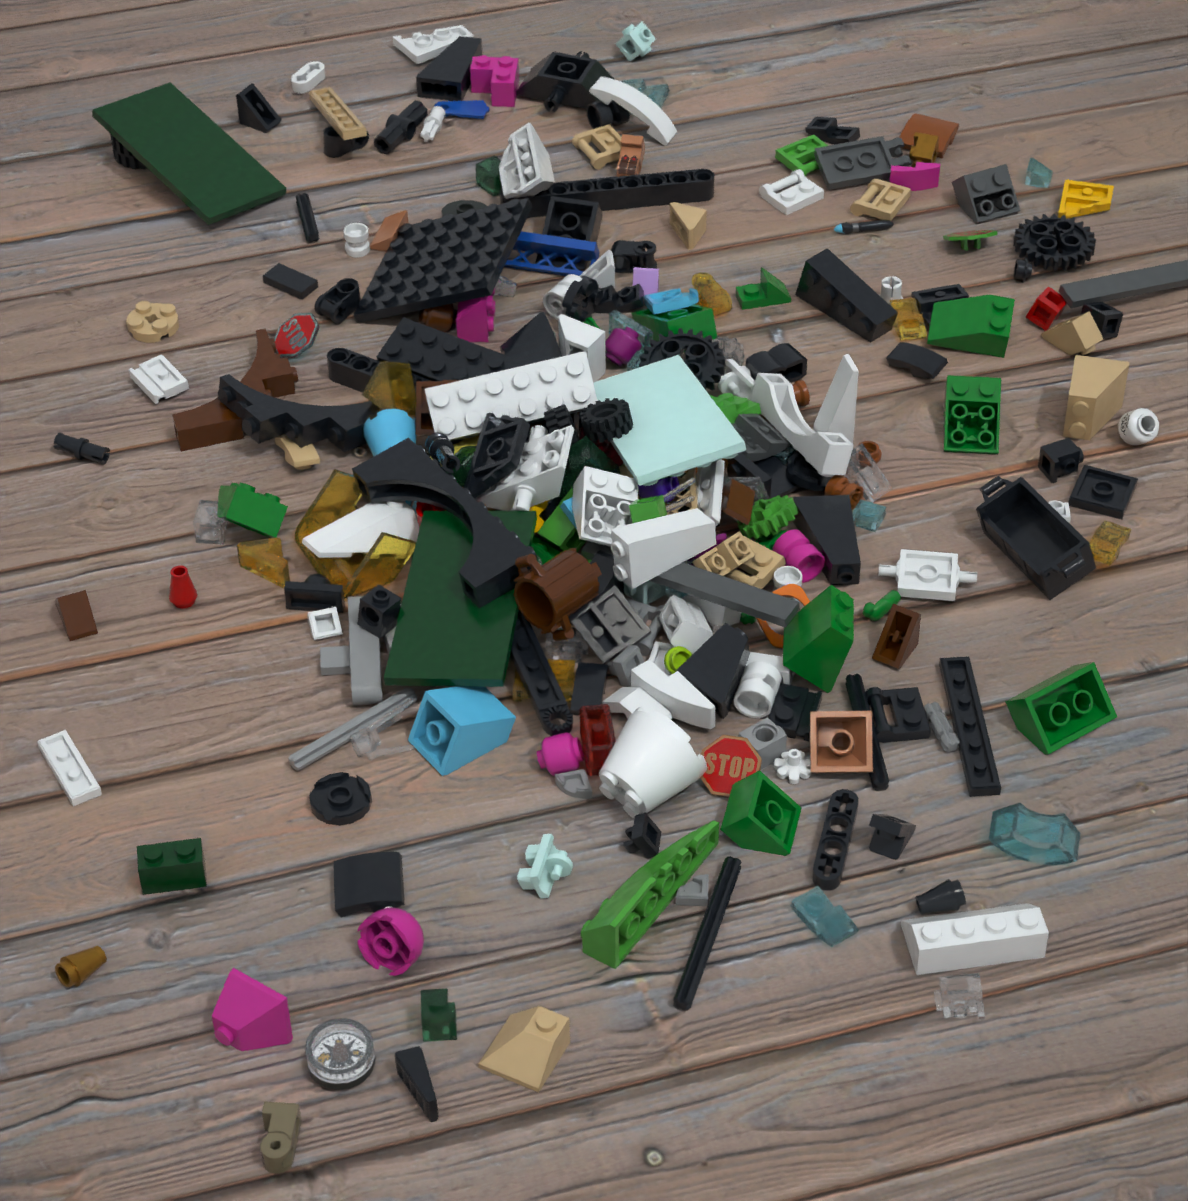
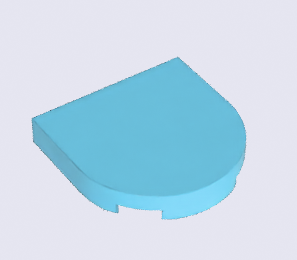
(670, 300)

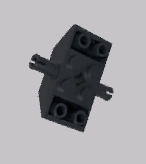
(563, 80)

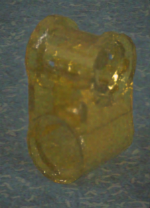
(711, 293)

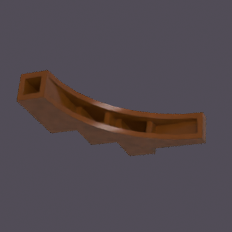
(214, 421)

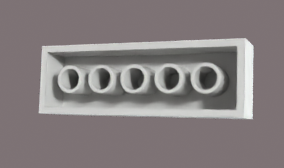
(520, 392)

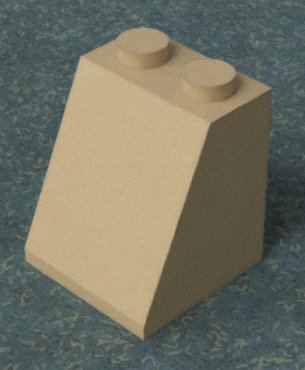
(1094, 395)

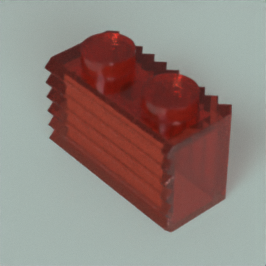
(596, 736)

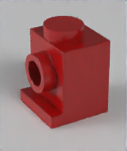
(1046, 308)

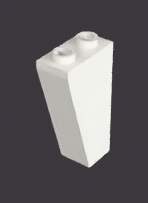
(659, 544)

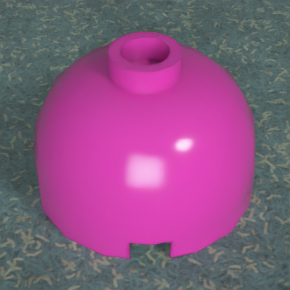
(391, 940)

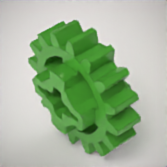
(769, 517)

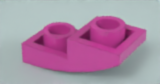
(916, 178)

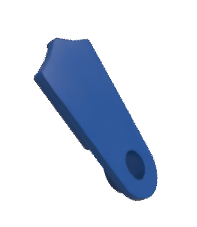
(466, 109)

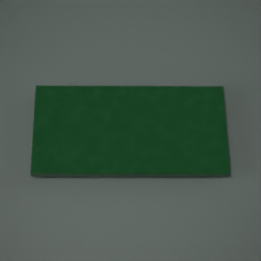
(189, 153)
(439, 630)

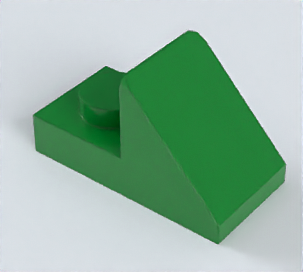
(766, 293)

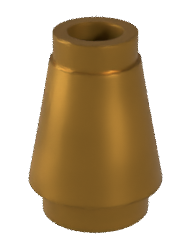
(79, 966)

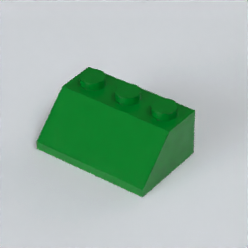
(1062, 707)

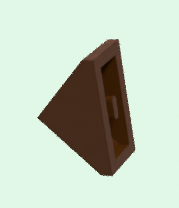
(737, 501)
(76, 615)
(898, 637)

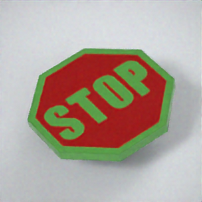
(970, 235)

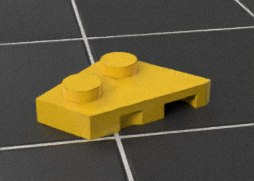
(1084, 198)

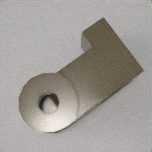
(283, 1129)

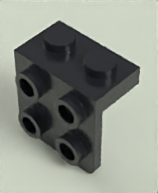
(770, 471)

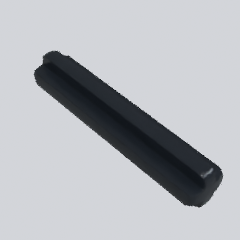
(307, 217)

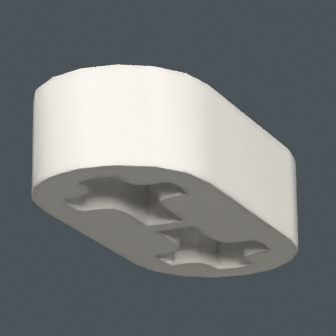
(308, 77)

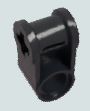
(336, 147)
(633, 254)
(339, 300)

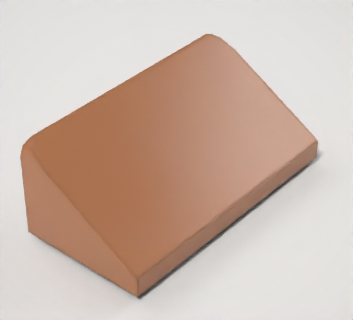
(389, 231)

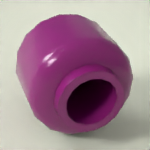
(622, 345)

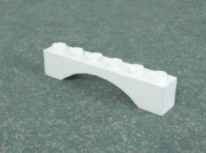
(823, 450)

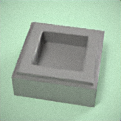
(335, 660)

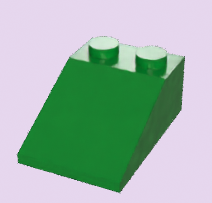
(692, 317)
(972, 324)

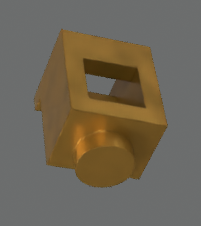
(924, 148)

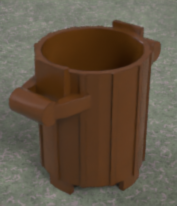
(555, 590)

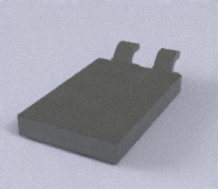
(859, 161)

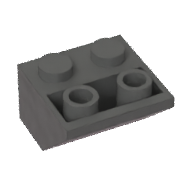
(986, 194)

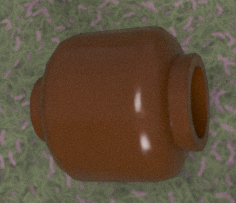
(439, 317)

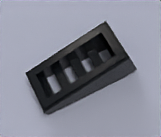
(415, 1075)

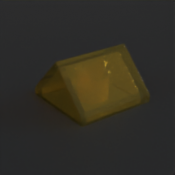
(392, 387)

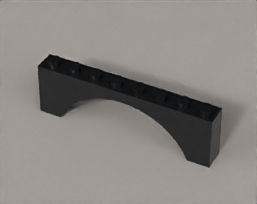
(411, 475)

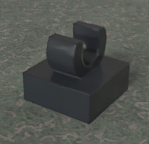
(644, 836)

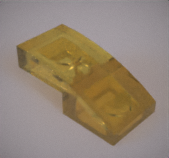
(909, 322)
(1108, 542)

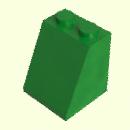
(820, 638)

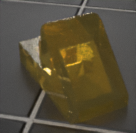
(264, 559)

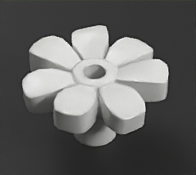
(793, 765)

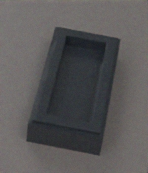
(290, 281)

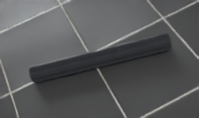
(859, 702)

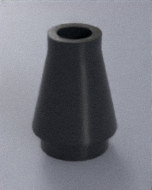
(942, 898)

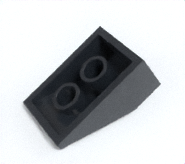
(572, 220)

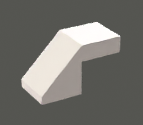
(628, 699)

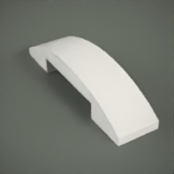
(638, 104)

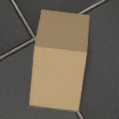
(688, 223)

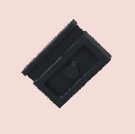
(793, 709)

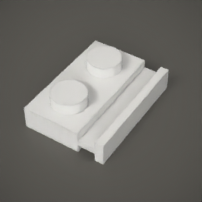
(158, 378)

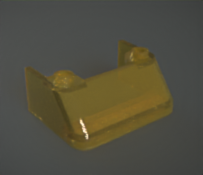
(361, 571)

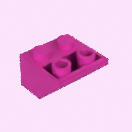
(476, 318)

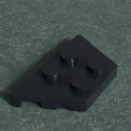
(496, 452)

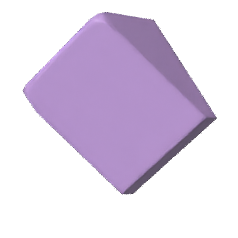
(647, 278)

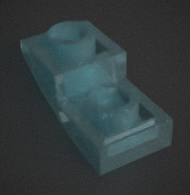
(822, 918)

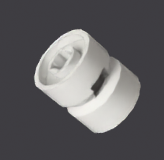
(554, 298)
(757, 689)

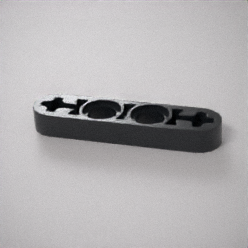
(836, 839)

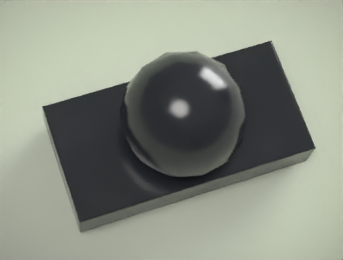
(314, 594)

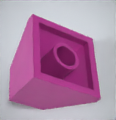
(251, 1014)

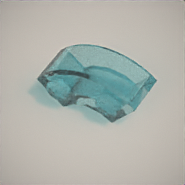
(1034, 835)

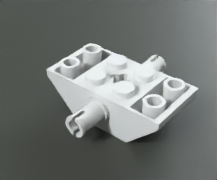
(537, 475)

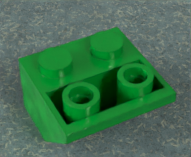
(251, 510)

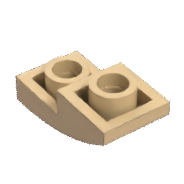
(296, 456)
(725, 556)

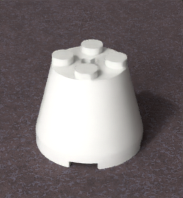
(649, 763)

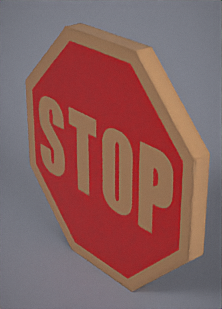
(728, 762)

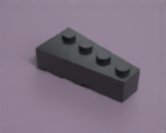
(844, 296)

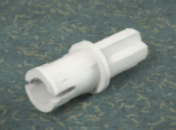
(433, 123)

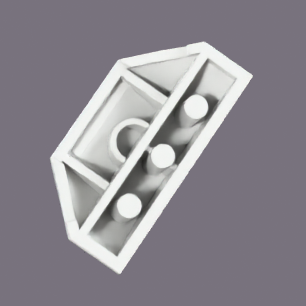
(525, 165)

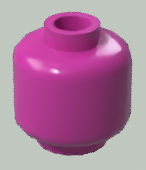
(560, 753)

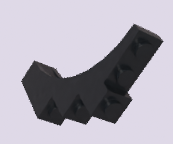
(304, 424)

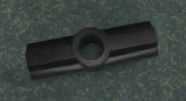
(400, 127)

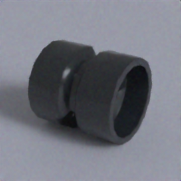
(601, 114)

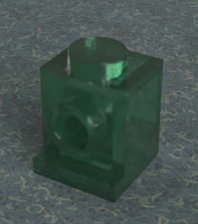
(438, 1016)

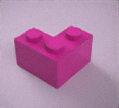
(496, 77)

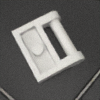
(793, 198)

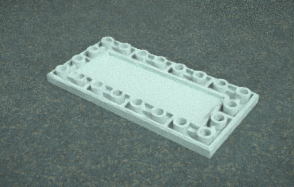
(672, 421)

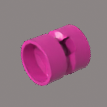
(800, 554)

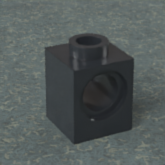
(379, 611)

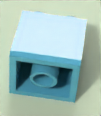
(459, 726)

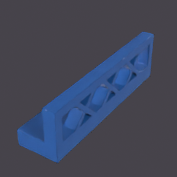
(554, 247)

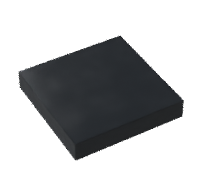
(1103, 492)

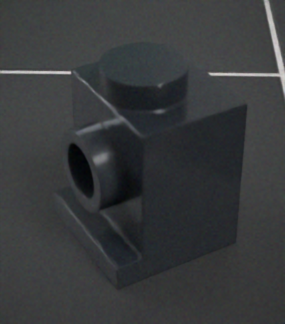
(1106, 318)
(1059, 459)

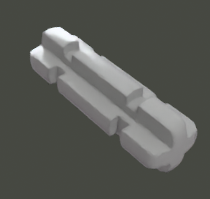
(941, 727)

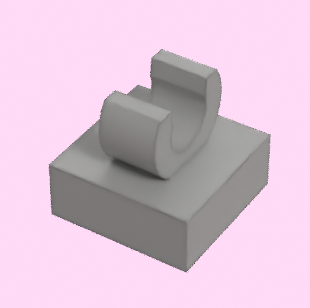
(624, 662)

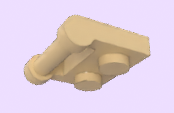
(605, 139)
(886, 204)
(760, 566)

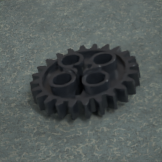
(1042, 238)
(702, 355)

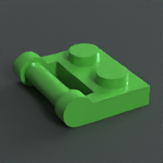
(800, 152)

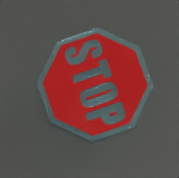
(296, 335)

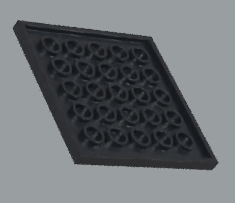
(444, 260)

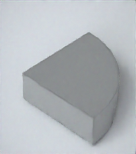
(574, 784)
(694, 892)

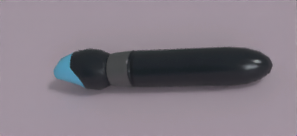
(847, 228)

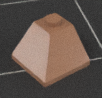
(841, 742)

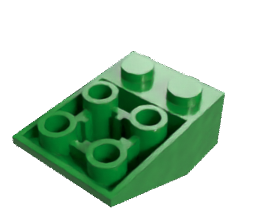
(972, 414)

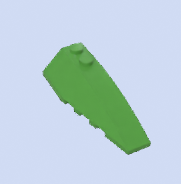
(645, 896)

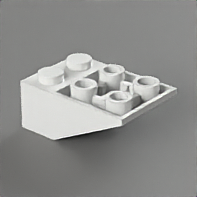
(602, 503)

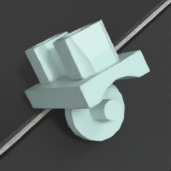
(547, 866)

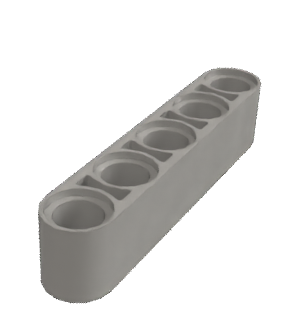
(364, 660)

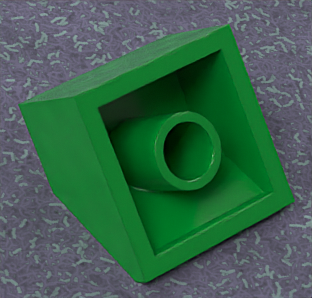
(761, 816)

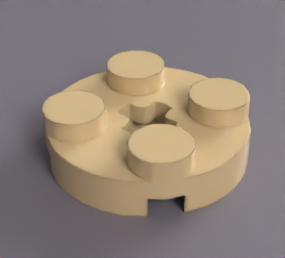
(162, 315)

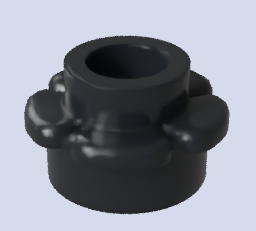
(1022, 270)

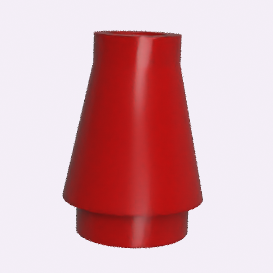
(182, 590)

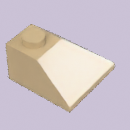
(528, 1047)

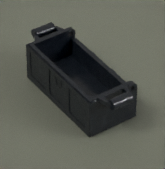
(1034, 536)

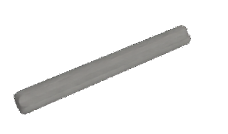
(341, 735)

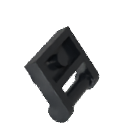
(906, 712)

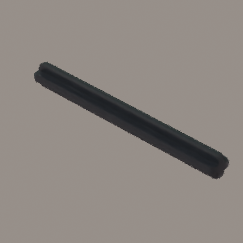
(707, 934)

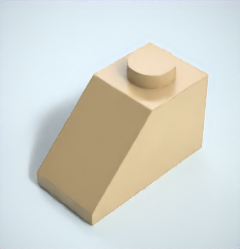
(1074, 335)

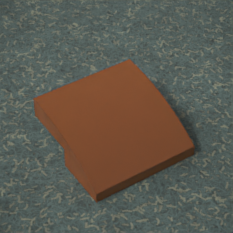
(928, 125)

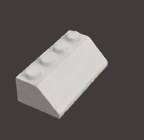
(976, 938)

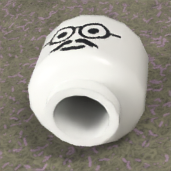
(1138, 426)

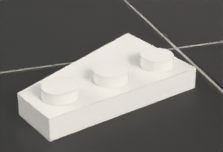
(425, 47)

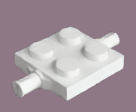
(927, 574)

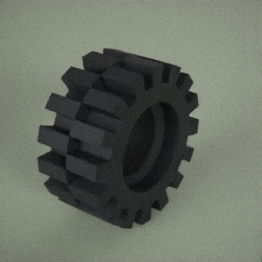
(560, 418)
(606, 420)

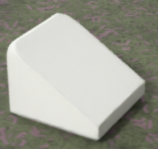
(324, 623)

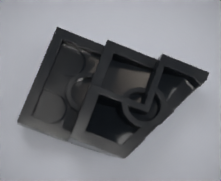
(533, 342)

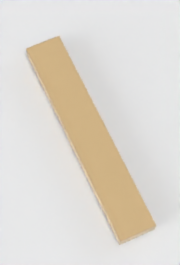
(337, 113)

